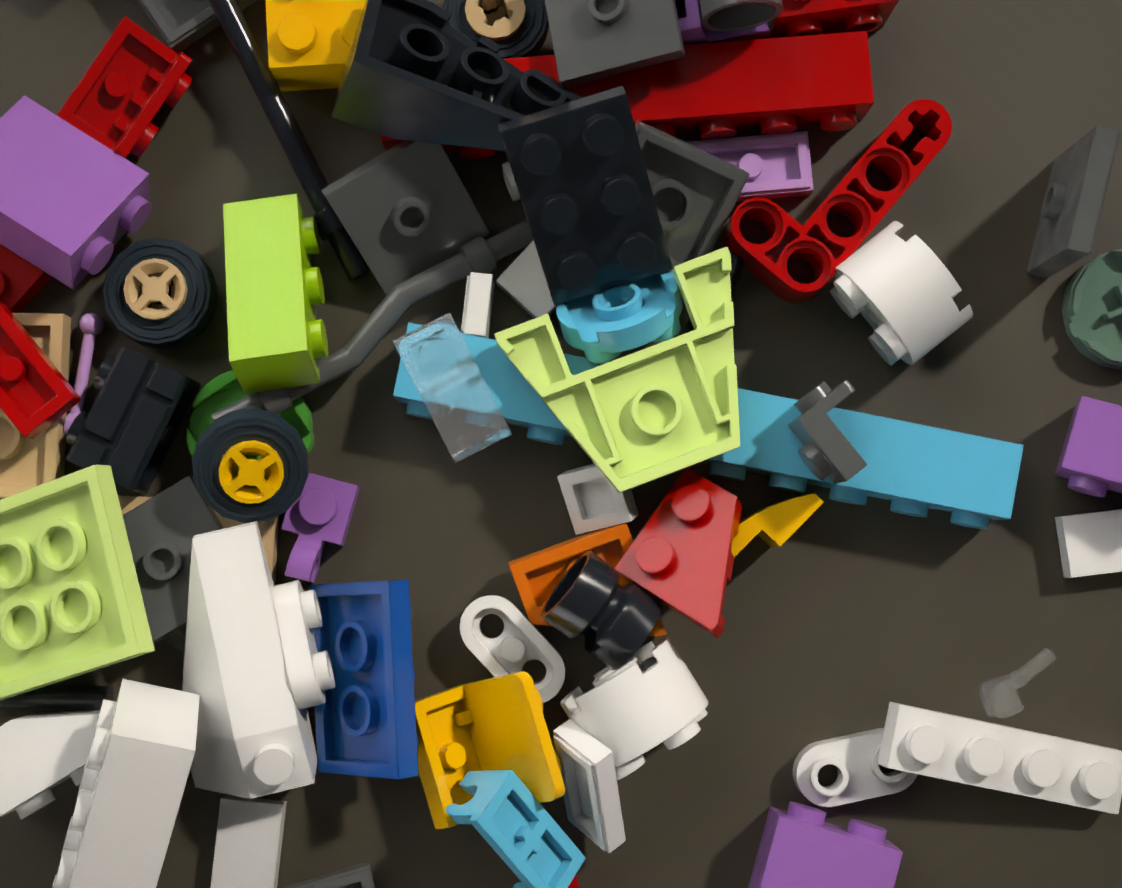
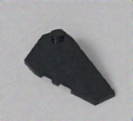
(432, 83)

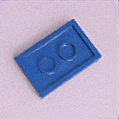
(371, 711)

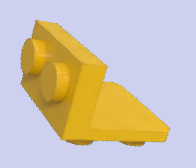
(484, 728)

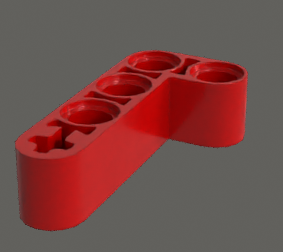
(851, 198)

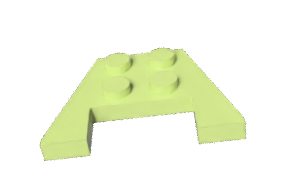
(654, 405)

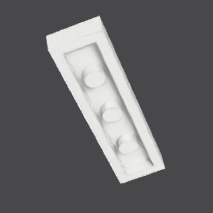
(1001, 758)

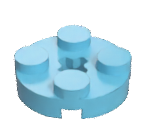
(622, 317)

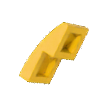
(775, 522)

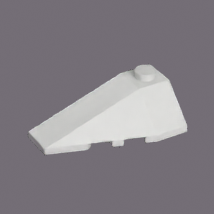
(248, 724)

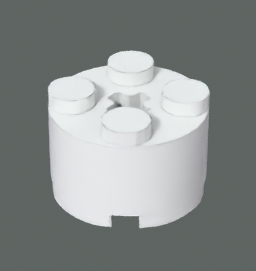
(901, 295)
(640, 705)

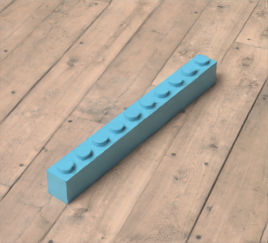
(904, 460)

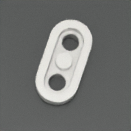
(515, 645)
(307, 669)
(857, 770)

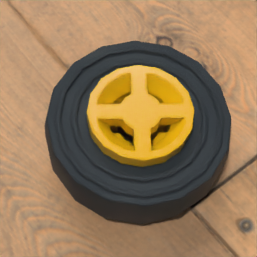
(260, 486)

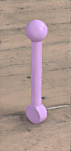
(91, 325)

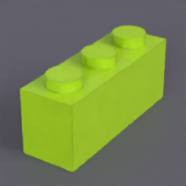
(273, 294)

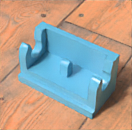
(518, 829)

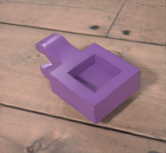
(318, 517)

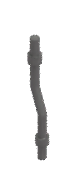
(473, 256)

